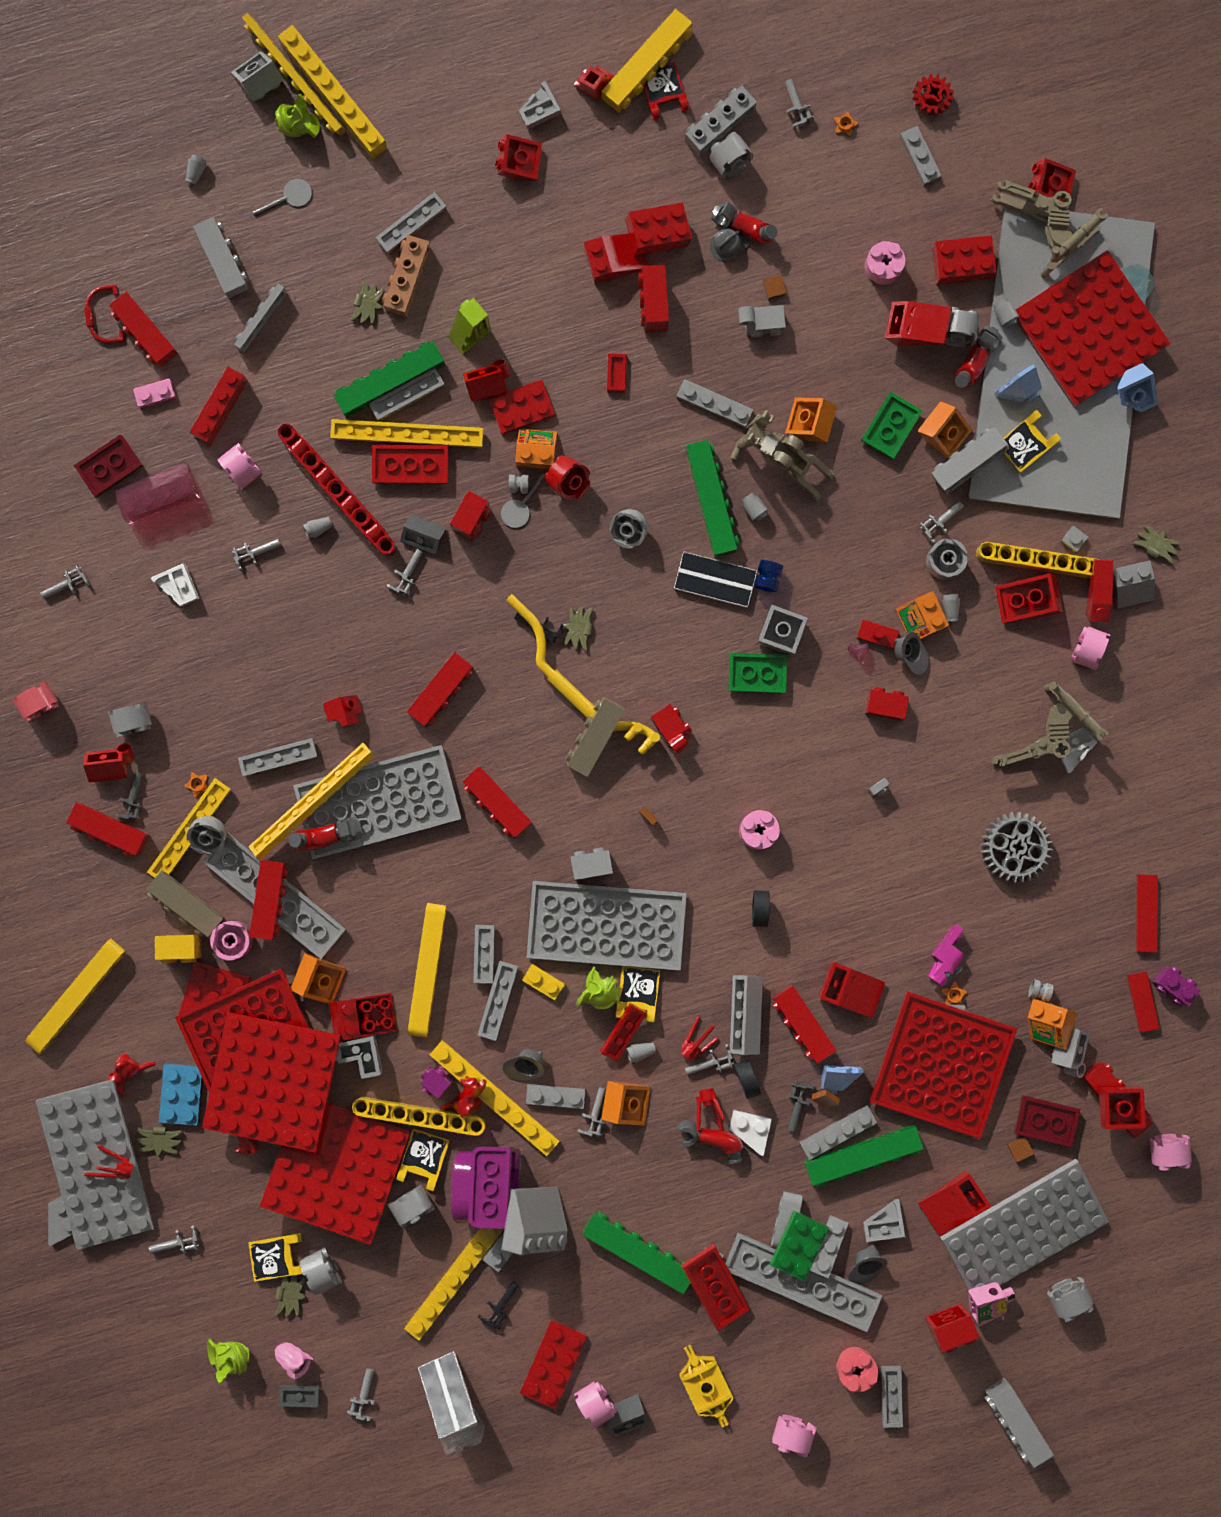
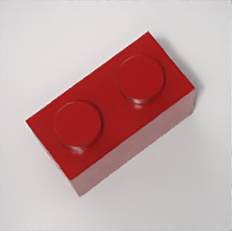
(887, 704)

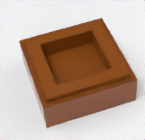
(774, 287)
(648, 816)
(825, 1099)
(1020, 1149)

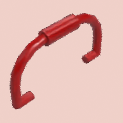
(89, 317)

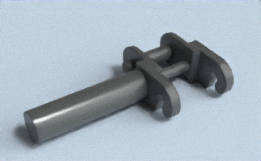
(132, 798)
(798, 1104)

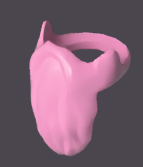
(291, 1359)

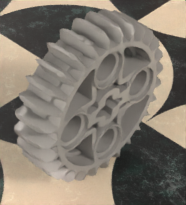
(1023, 841)

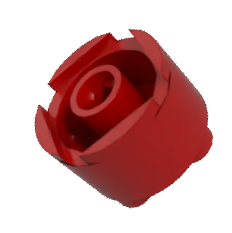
(568, 478)

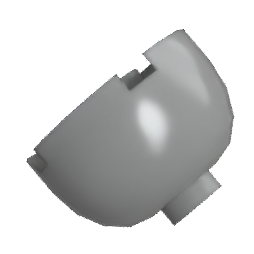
(629, 528)
(207, 835)

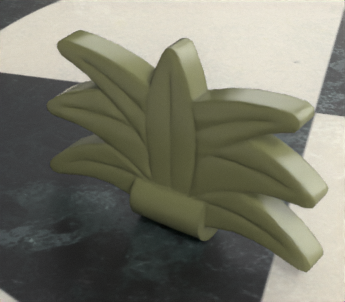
(367, 303)
(1157, 544)
(579, 627)
(159, 1140)
(289, 1295)

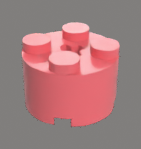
(34, 701)
(867, 1373)

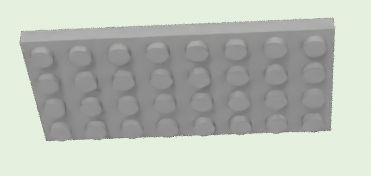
(388, 799)
(606, 925)
(73, 1128)
(1025, 1228)

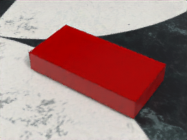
(616, 373)

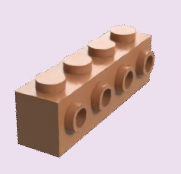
(406, 276)

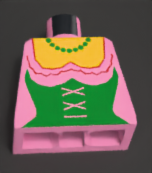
(989, 1302)

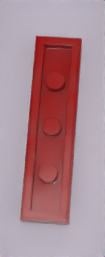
(1146, 913)

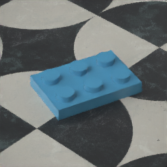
(180, 1094)

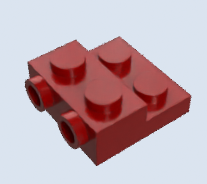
(518, 158)
(1051, 178)

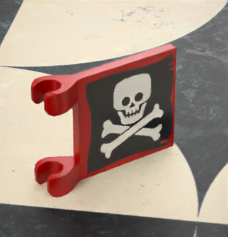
(664, 88)

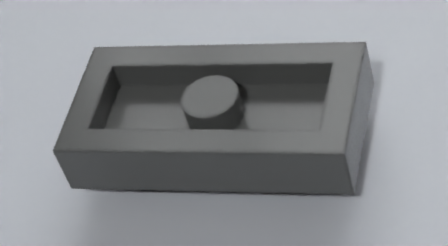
(299, 1395)

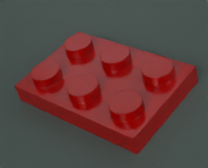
(521, 407)

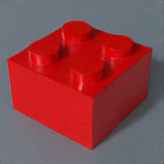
(470, 516)
(1122, 1107)

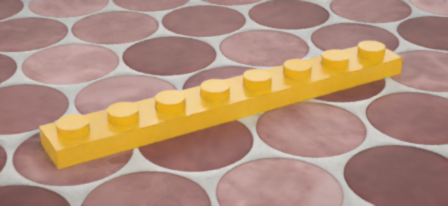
(288, 70)
(406, 433)
(311, 801)
(496, 1099)
(451, 1281)

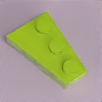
(469, 326)

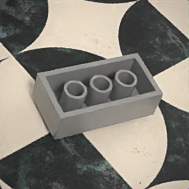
(1018, 1422)

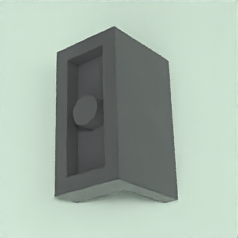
(422, 534)
(629, 1416)

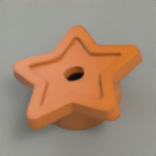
(845, 119)
(192, 783)
(954, 989)

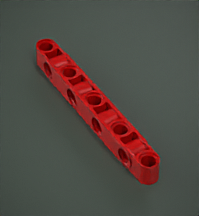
(328, 480)

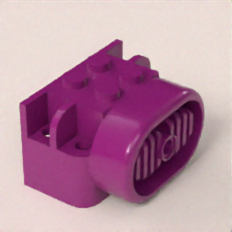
(484, 1185)

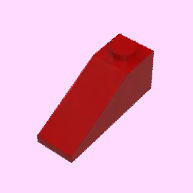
(1100, 591)

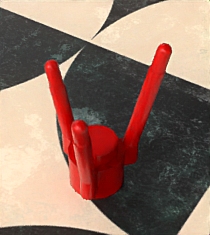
(692, 1050)
(708, 1098)
(122, 1170)

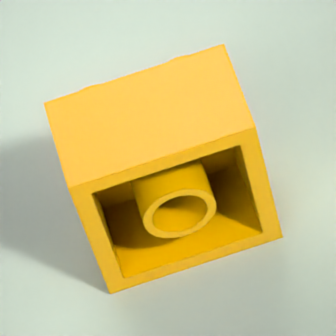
(173, 947)

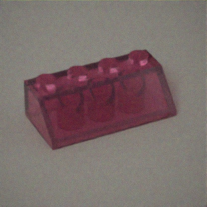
(156, 493)

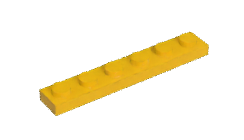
(178, 845)

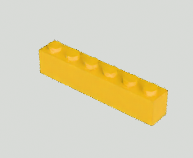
(647, 60)

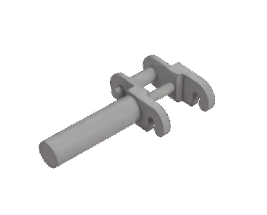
(797, 106)
(943, 519)
(254, 552)
(408, 571)
(65, 584)
(710, 1063)
(595, 1113)
(175, 1243)
(363, 1397)

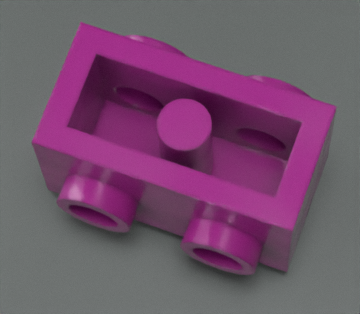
(1171, 983)
(435, 1081)

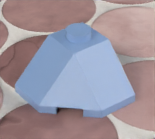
(1022, 386)
(1138, 388)
(839, 1077)

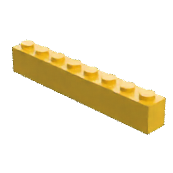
(332, 92)

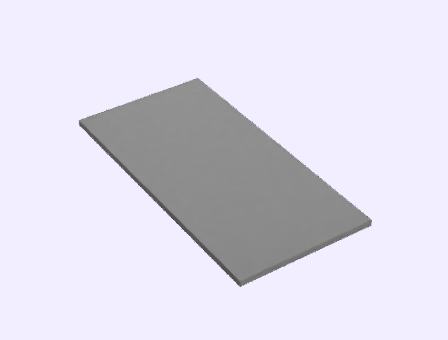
(1089, 462)

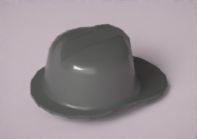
(728, 243)
(912, 652)
(524, 1066)
(867, 1265)

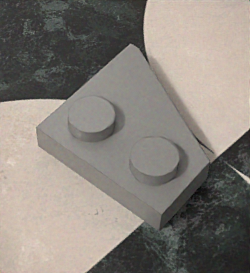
(540, 107)
(57, 1222)
(885, 1223)

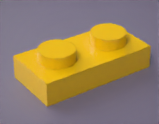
(543, 982)

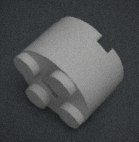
(730, 155)
(963, 328)
(935, 559)
(130, 718)
(411, 1206)
(320, 1271)
(1070, 1298)

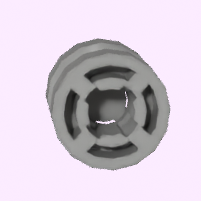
(518, 484)
(1040, 990)

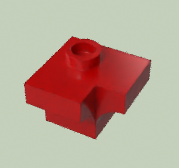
(593, 81)
(343, 710)

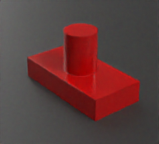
(877, 634)

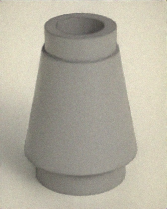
(195, 168)
(317, 527)
(951, 606)
(640, 1051)

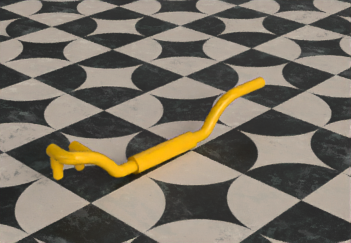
(569, 690)

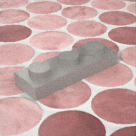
(920, 155)
(484, 953)
(555, 1096)
(830, 1246)
(891, 1396)

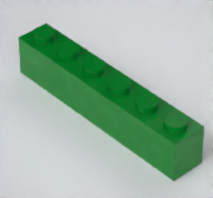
(384, 380)
(711, 498)
(864, 1155)
(636, 1251)

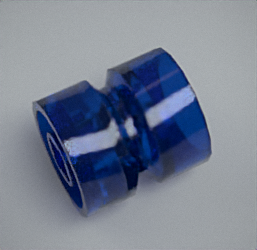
(768, 576)

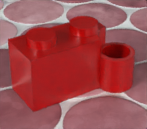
(487, 380)
(672, 728)
(108, 763)

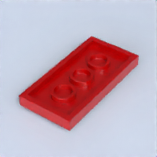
(410, 464)
(715, 1287)
(553, 1364)

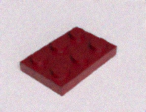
(108, 465)
(1047, 1121)

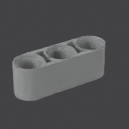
(788, 1203)

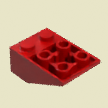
(918, 324)
(851, 989)
(363, 1016)
(954, 1203)

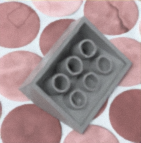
(535, 1221)

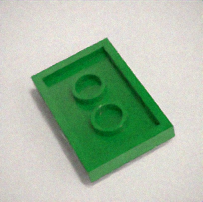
(891, 425)
(757, 673)
(799, 1245)

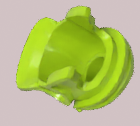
(296, 119)
(599, 992)
(228, 1358)

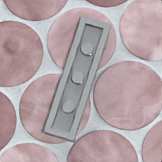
(411, 222)
(263, 313)
(406, 394)
(714, 403)
(277, 757)
(497, 1000)
(838, 1132)

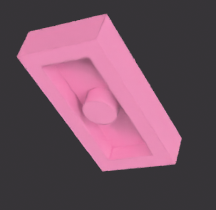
(154, 393)

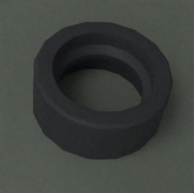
(760, 908)
(747, 1079)

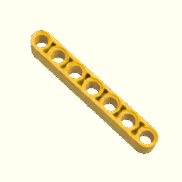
(1033, 562)
(427, 970)
(75, 996)
(409, 1118)

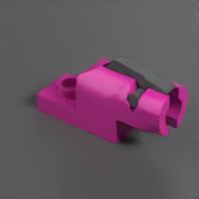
(948, 958)

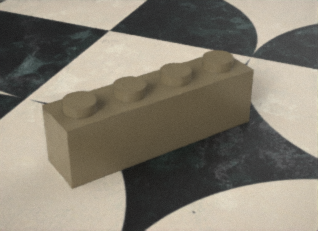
(595, 736)
(184, 903)

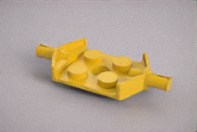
(706, 1370)

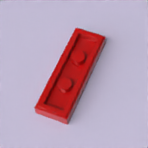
(1143, 1001)
(623, 1032)

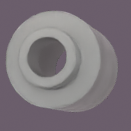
(1006, 312)
(754, 507)

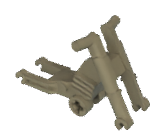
(1054, 215)
(783, 451)
(1056, 729)

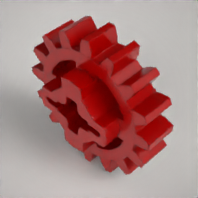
(934, 87)

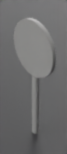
(296, 193)
(515, 512)

